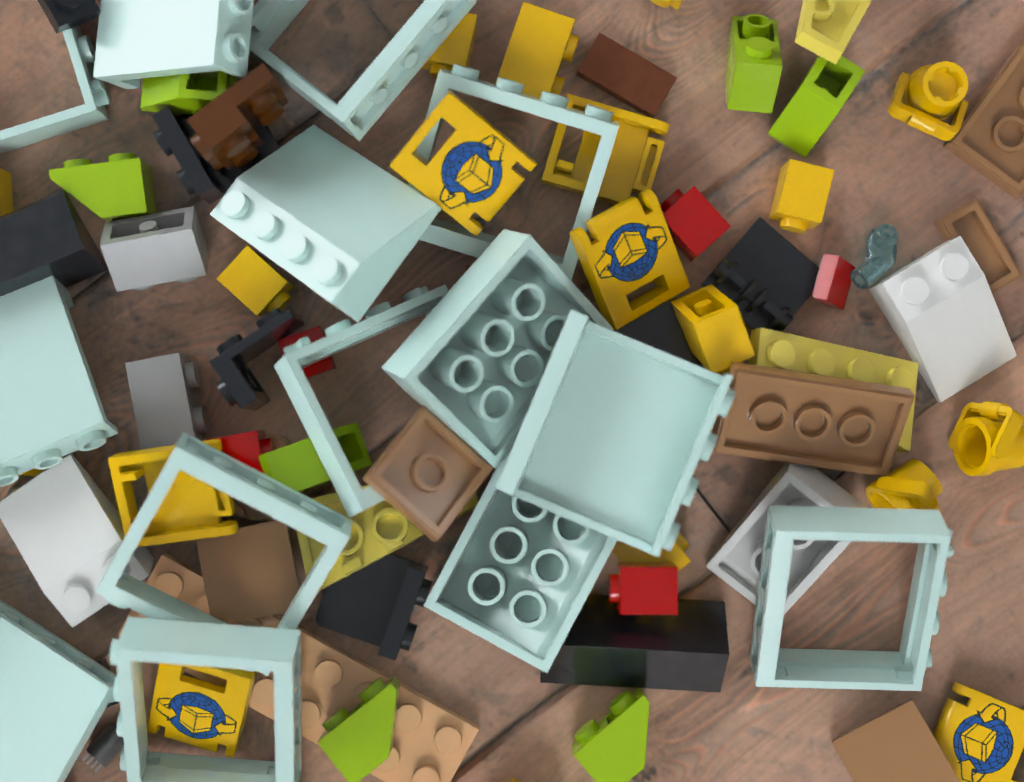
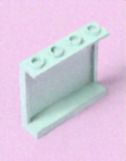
(171, 39)
(44, 383)
(616, 435)
(46, 700)

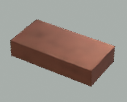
(626, 76)

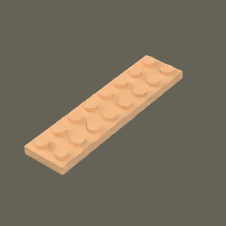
(427, 735)

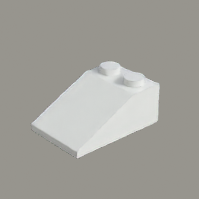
(946, 318)
(68, 537)
(740, 554)

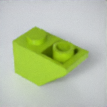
(753, 64)
(185, 91)
(815, 104)
(111, 188)
(300, 465)
(365, 735)
(616, 744)

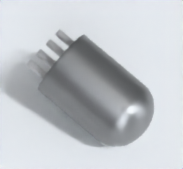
(105, 747)

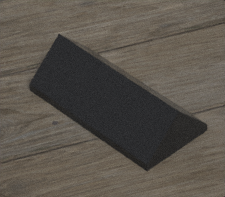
(45, 242)
(644, 650)

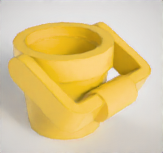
(931, 97)
(988, 441)
(906, 487)

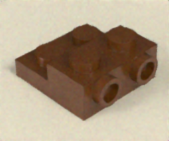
(228, 122)

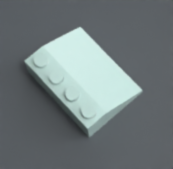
(327, 218)
(490, 343)
(519, 575)

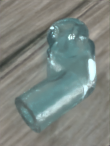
(879, 256)

